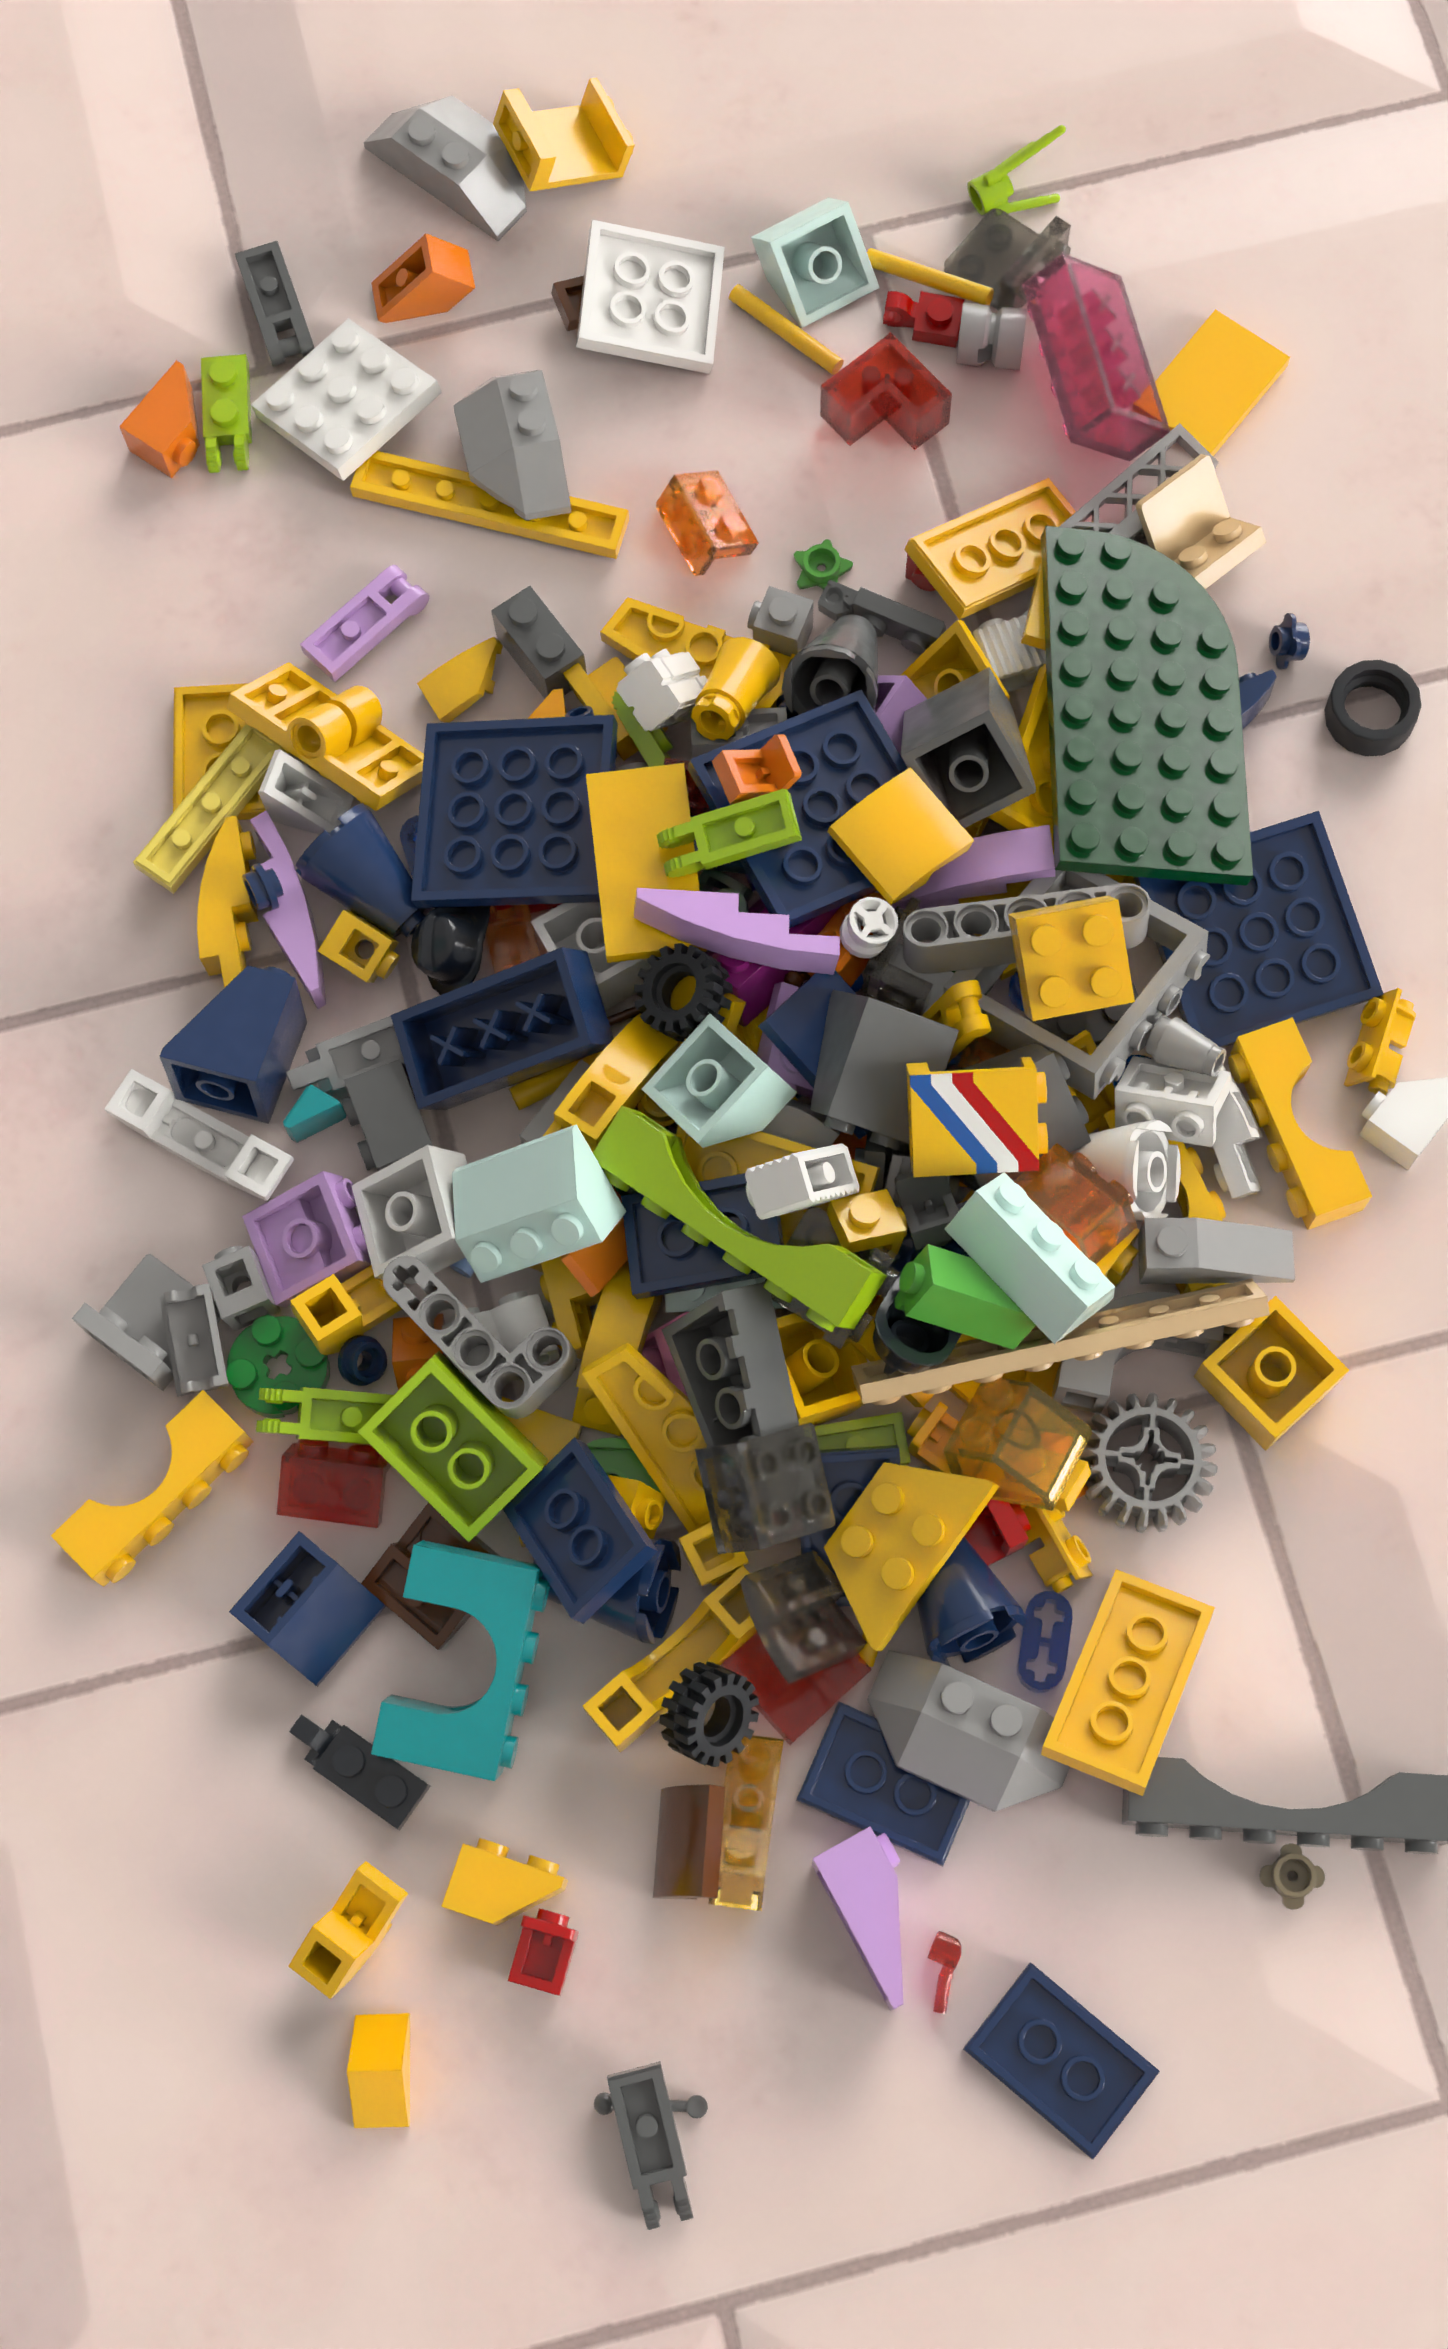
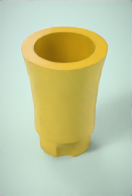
(737, 683)

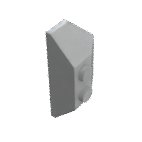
(455, 160)
(514, 444)
(963, 1733)

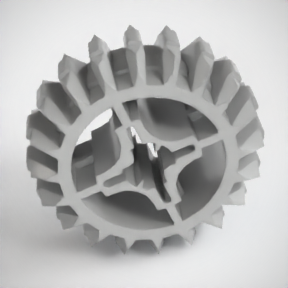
(1168, 1464)

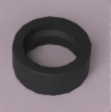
(1380, 676)

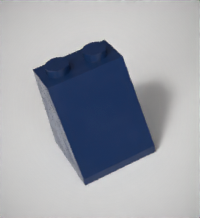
(239, 1045)

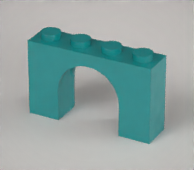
(504, 1600)

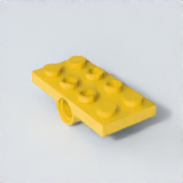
(331, 733)

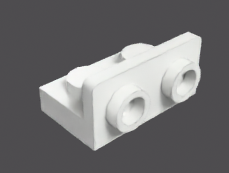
(1174, 1096)

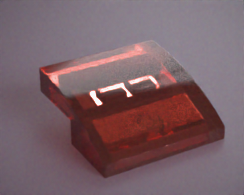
(795, 1705)

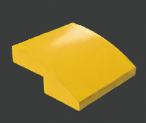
(900, 836)

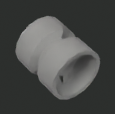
(991, 336)

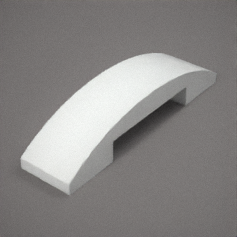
(198, 1137)

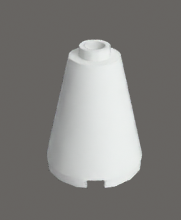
(1140, 1161)

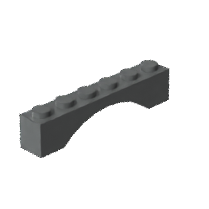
(1399, 1810)

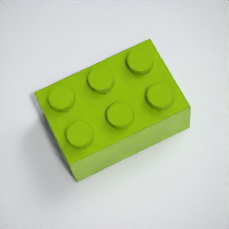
(453, 1446)

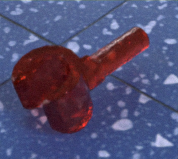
(947, 1952)

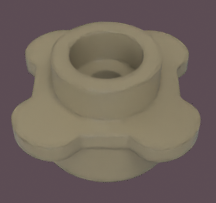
(1307, 1876)

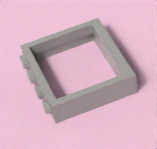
(1161, 995)

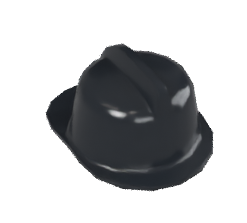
(450, 945)
(908, 1342)

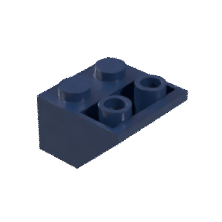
(307, 1608)

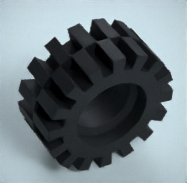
(663, 978)
(689, 1708)

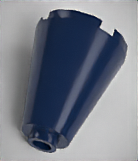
(362, 873)
(646, 1601)
(967, 1609)

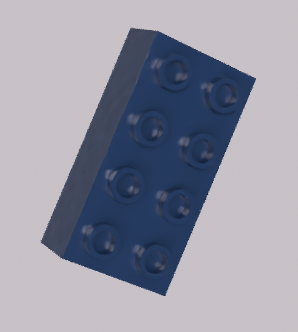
(502, 1029)

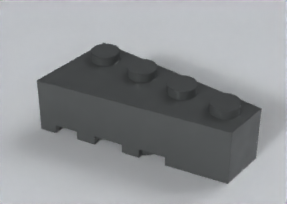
(733, 1366)

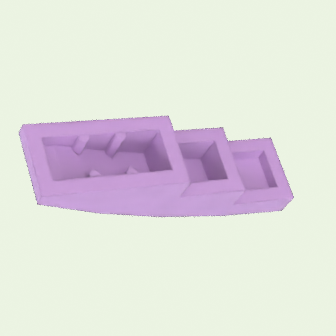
(988, 867)
(293, 920)
(716, 925)

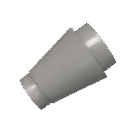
(1183, 1047)

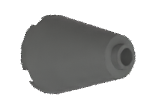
(834, 666)

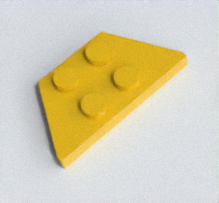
(900, 1541)

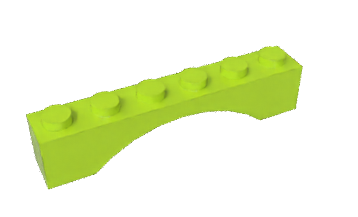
(654, 1163)

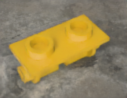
(1383, 1022)
(1061, 1554)

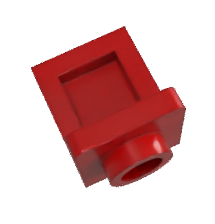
(998, 1531)
(544, 1952)

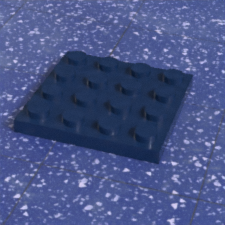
(841, 761)
(509, 811)
(1274, 945)

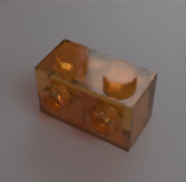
(1080, 1201)

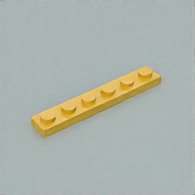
(453, 496)

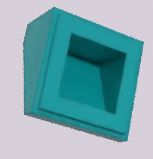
(312, 1114)

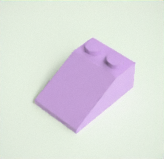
(865, 1895)

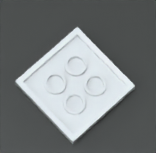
(650, 297)
(346, 399)

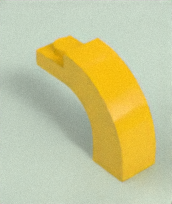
(616, 1321)

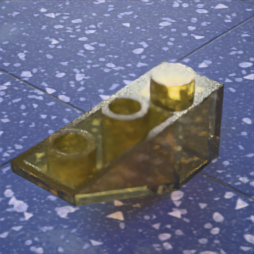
(748, 1822)

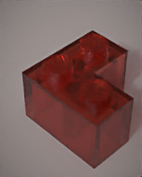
(886, 386)

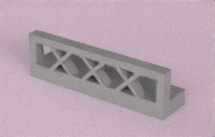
(1131, 525)

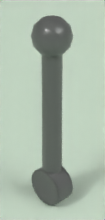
(695, 2106)

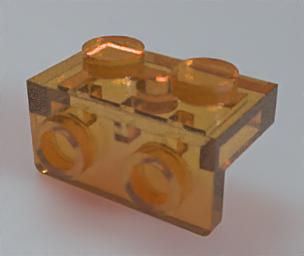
(704, 519)

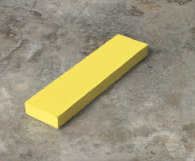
(197, 820)

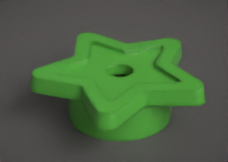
(818, 555)

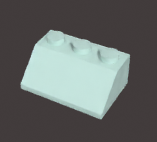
(532, 1204)
(1030, 1258)

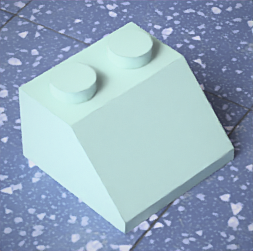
(816, 260)
(718, 1086)

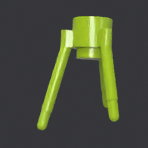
(994, 187)

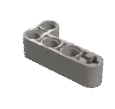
(468, 1332)

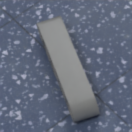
(953, 924)

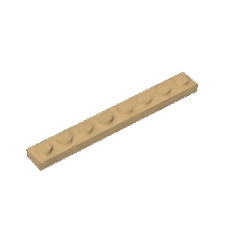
(1125, 1327)

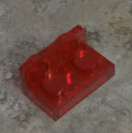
(332, 1483)

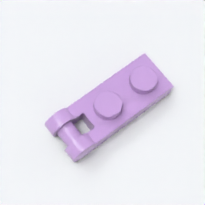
(363, 622)

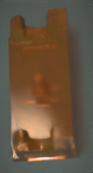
(511, 937)

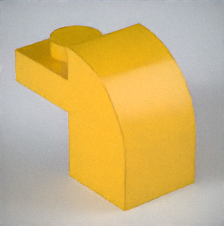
(338, 1311)
(349, 1931)

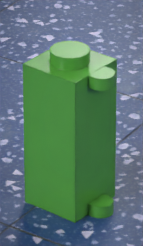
(960, 1297)

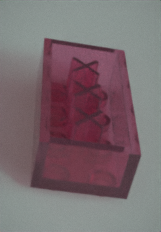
(1095, 358)

